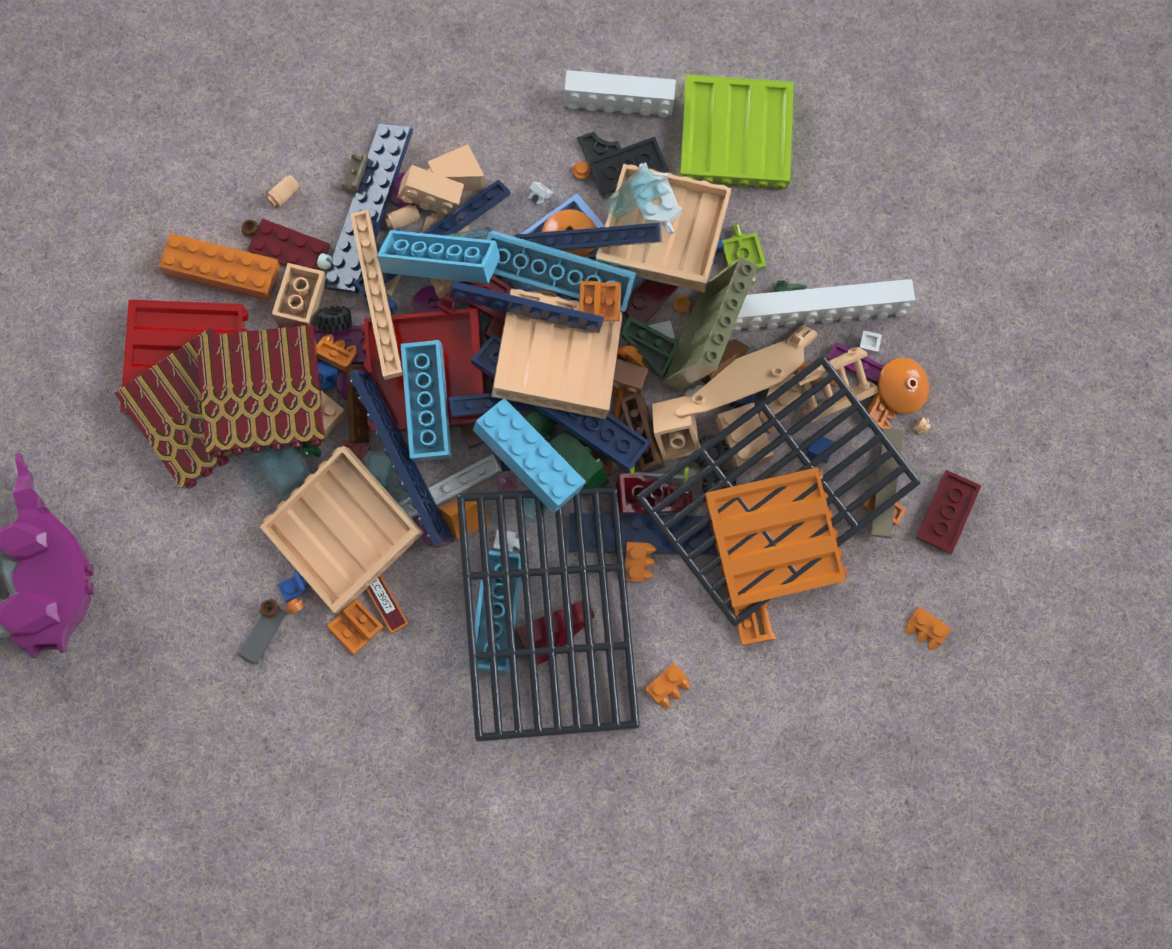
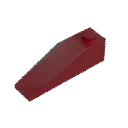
(631, 484)
(559, 629)

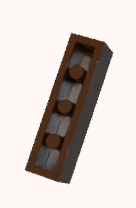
(640, 421)

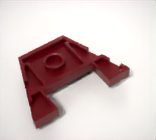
(447, 305)

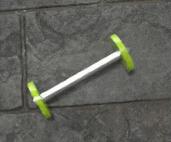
(685, 477)

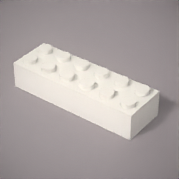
(619, 93)

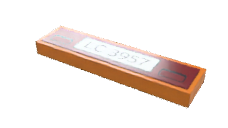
(387, 605)

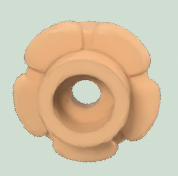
(921, 425)

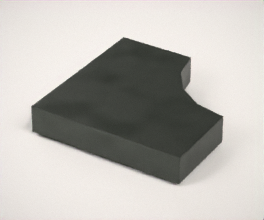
(594, 146)

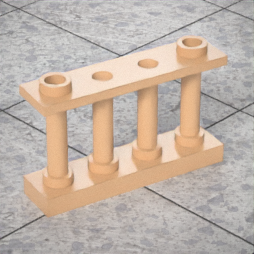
(862, 391)

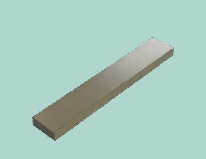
(883, 524)

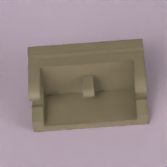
(354, 172)

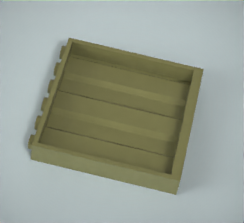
(709, 326)

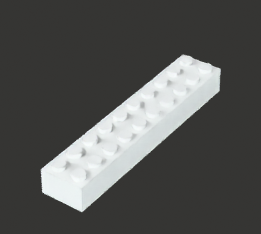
(825, 305)

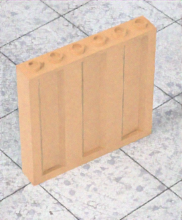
(686, 255)
(556, 363)
(341, 529)

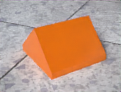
(450, 514)

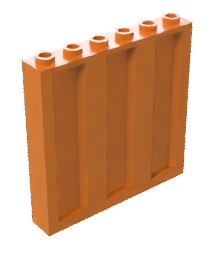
(775, 517)

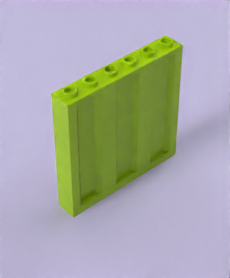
(737, 131)

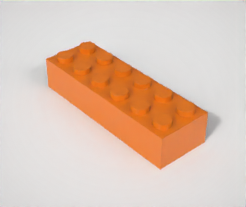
(219, 266)

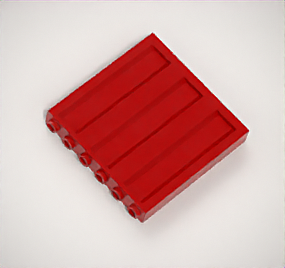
(163, 327)

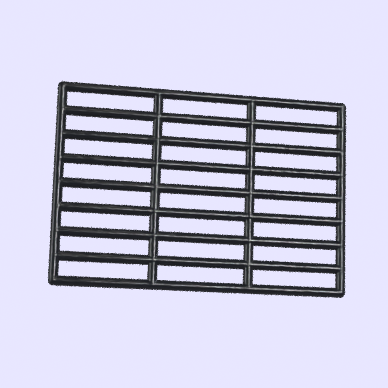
(797, 451)
(551, 650)

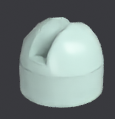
(324, 261)

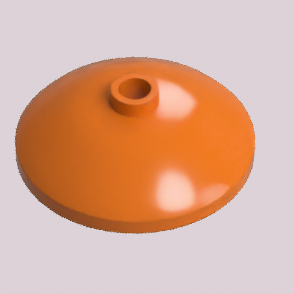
(570, 220)
(896, 388)

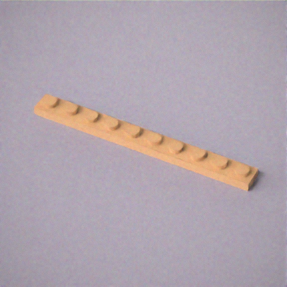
(376, 295)

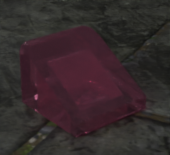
(506, 482)

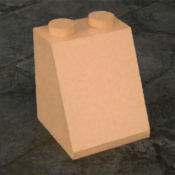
(461, 167)
(674, 434)

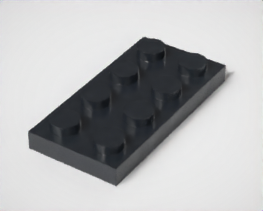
(608, 167)

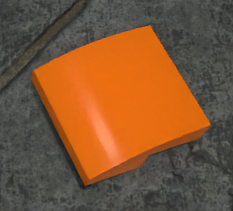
(601, 299)
(361, 621)

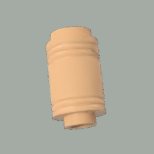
(282, 191)
(402, 217)

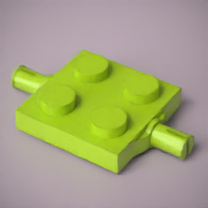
(743, 246)

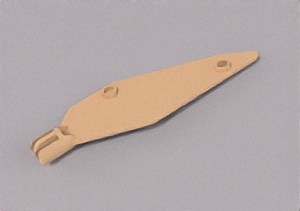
(751, 373)

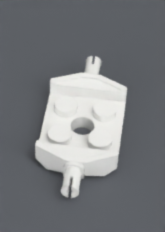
(665, 212)

